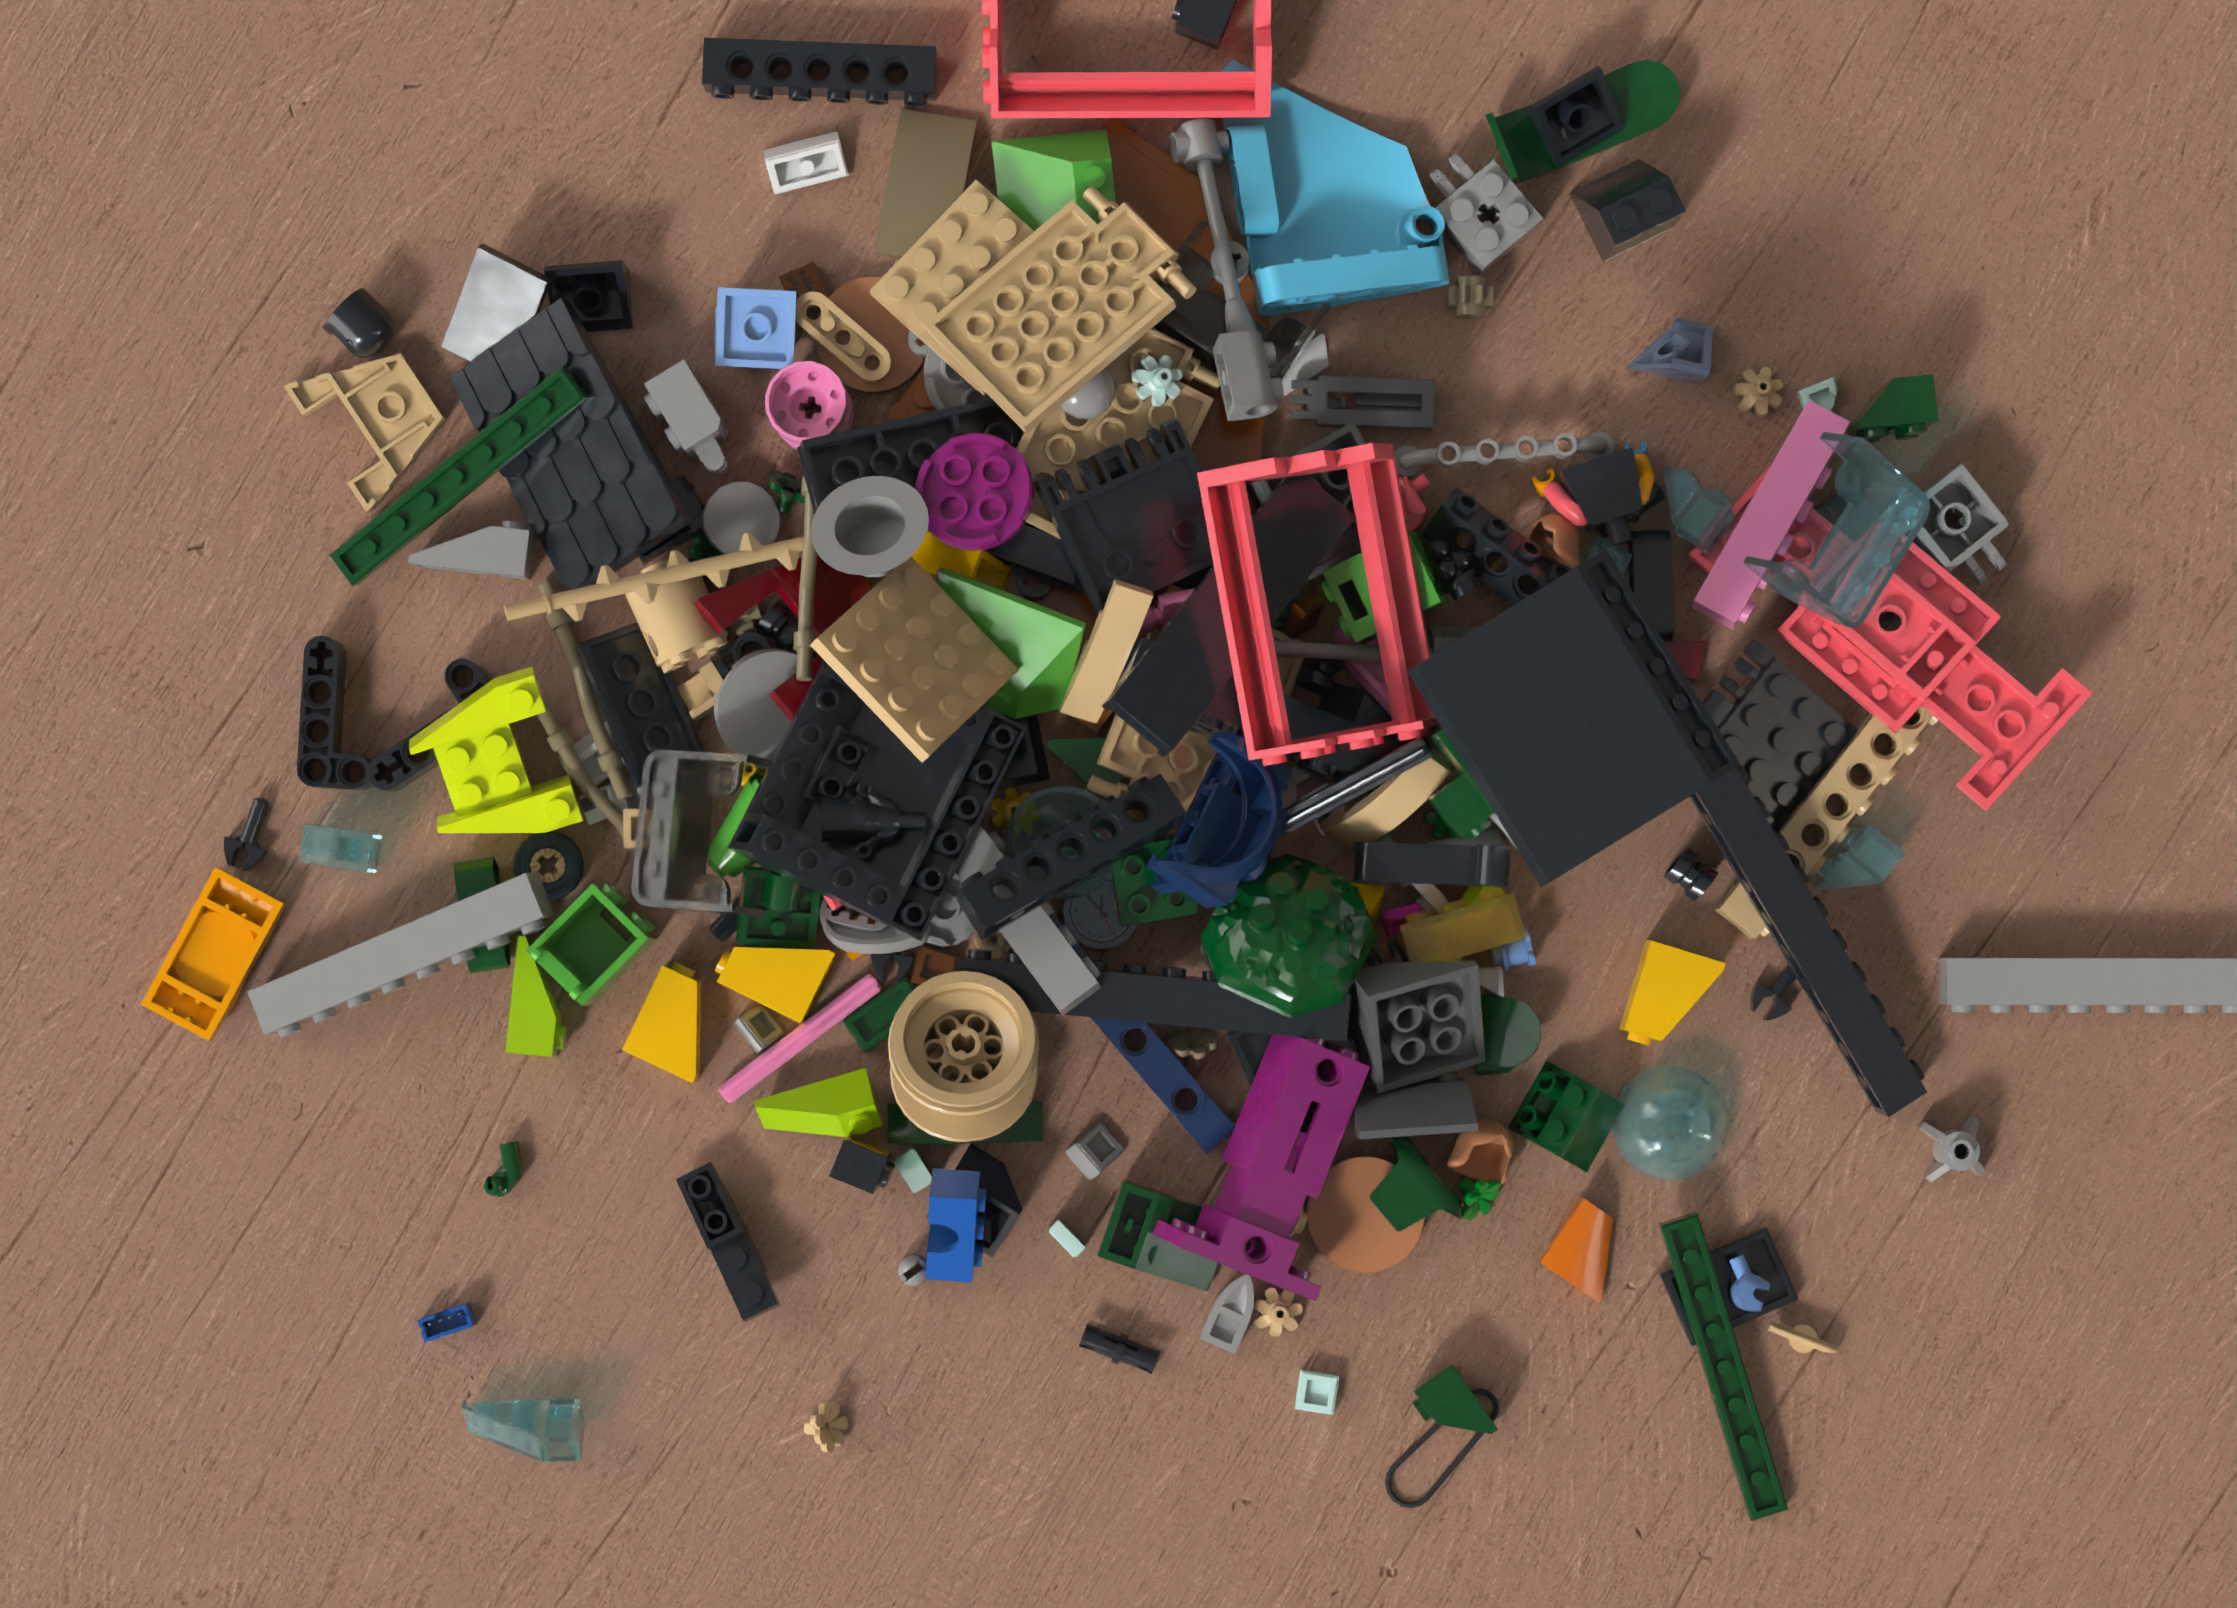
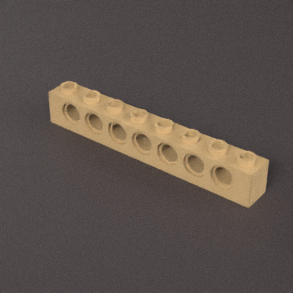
(1836, 780)

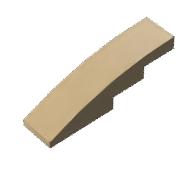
(1106, 651)

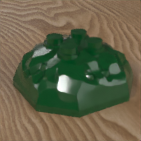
(1291, 937)

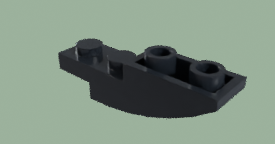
(728, 1241)

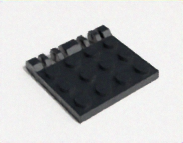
(1137, 524)
(1777, 730)

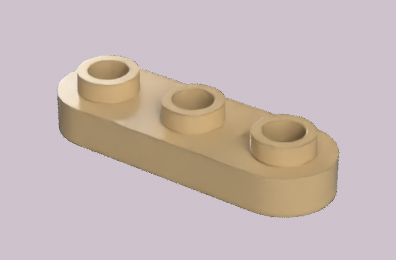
(835, 321)

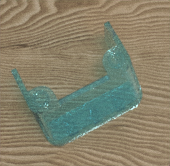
(1863, 545)

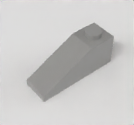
(489, 551)

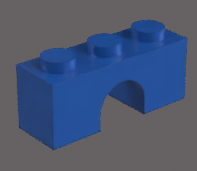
(955, 1225)

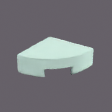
(1821, 393)

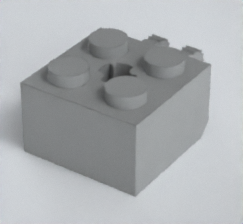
(1488, 192)
(690, 414)
(1974, 526)

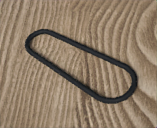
(1412, 1449)

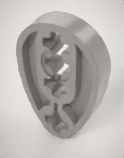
(863, 937)

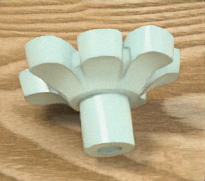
(1153, 383)

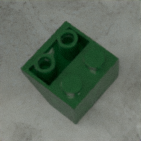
(1900, 408)
(1566, 1116)

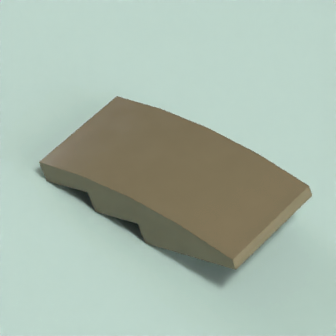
(924, 177)

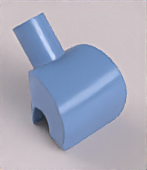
(1744, 1285)

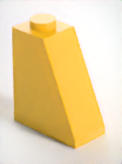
(972, 564)
(777, 976)
(1665, 990)
(670, 1023)

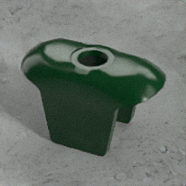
(1412, 1189)

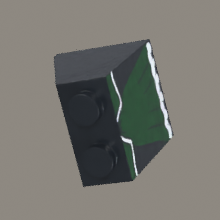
(1628, 208)

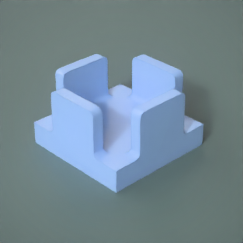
(754, 328)

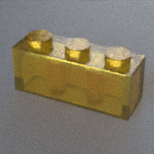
(1463, 928)

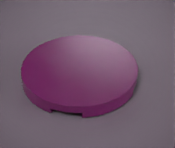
(976, 491)

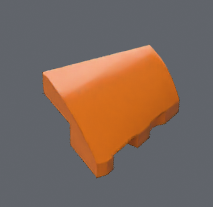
(1581, 1248)

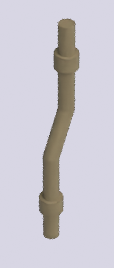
(805, 636)
(561, 742)
(609, 759)

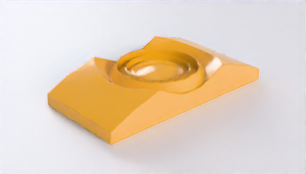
(213, 954)

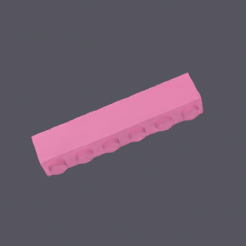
(1770, 516)

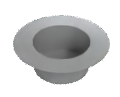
(873, 537)

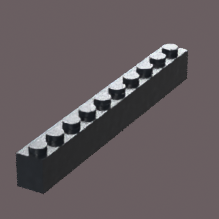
(1809, 943)
(1163, 999)

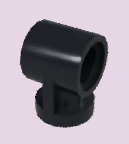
(730, 655)

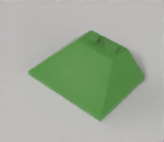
(1049, 171)
(1032, 637)

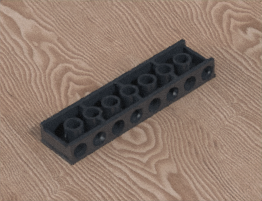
(895, 446)
(1191, 653)

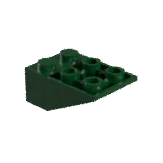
(1132, 1243)

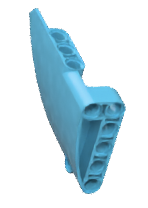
(1328, 209)

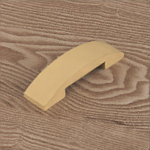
(1387, 804)

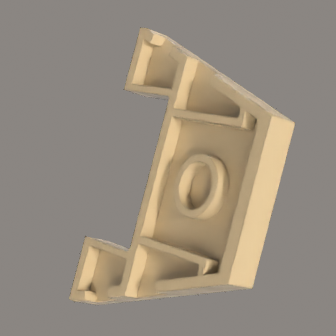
(389, 410)

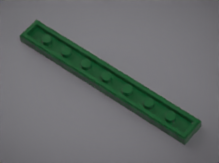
(459, 475)
(1723, 1366)

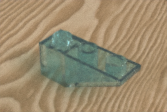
(534, 1428)

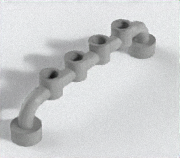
(1593, 447)

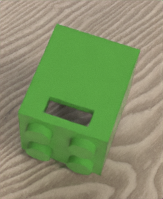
(1353, 569)
(586, 950)

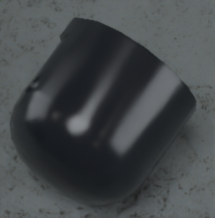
(361, 324)

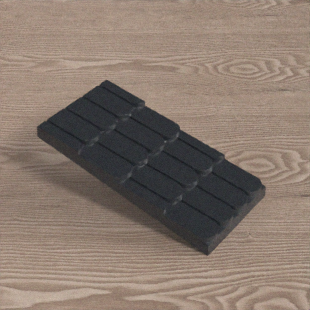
(592, 477)

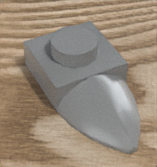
(1230, 1315)

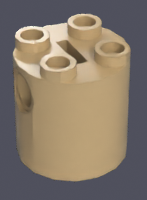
(674, 624)

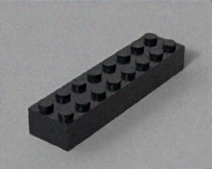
(1303, 720)

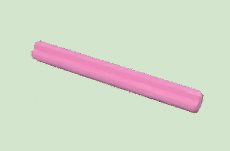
(799, 1038)

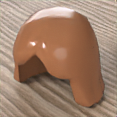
(1561, 534)
(1480, 1161)

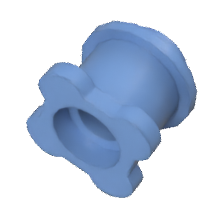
(1514, 953)

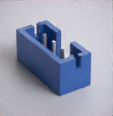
(447, 1322)

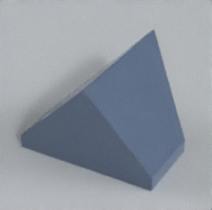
(1679, 353)

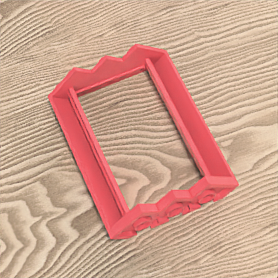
(1128, 92)
(1390, 585)

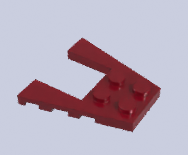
(833, 597)

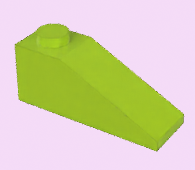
(533, 1014)
(827, 1107)

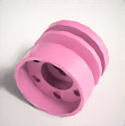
(796, 390)

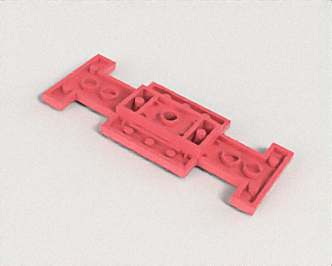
(1930, 661)

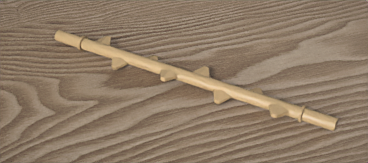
(646, 584)

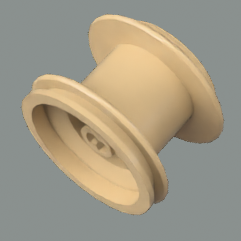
(972, 1014)

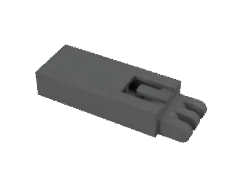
(1378, 402)

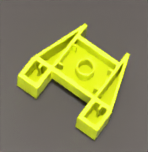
(486, 766)

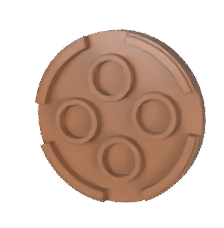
(874, 318)
(1350, 1226)

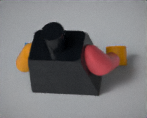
(1602, 492)

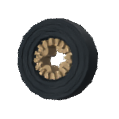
(550, 844)

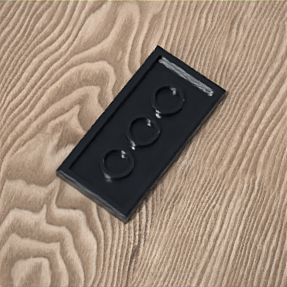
(636, 698)

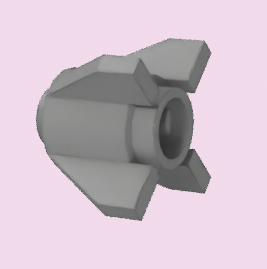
(1944, 1148)

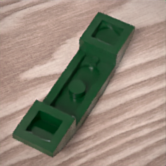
(1025, 1129)

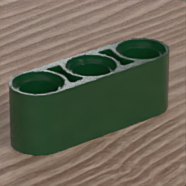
(472, 878)

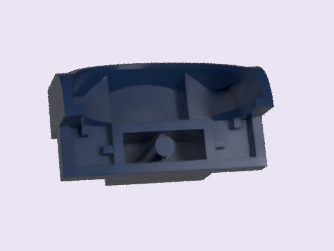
(1222, 834)

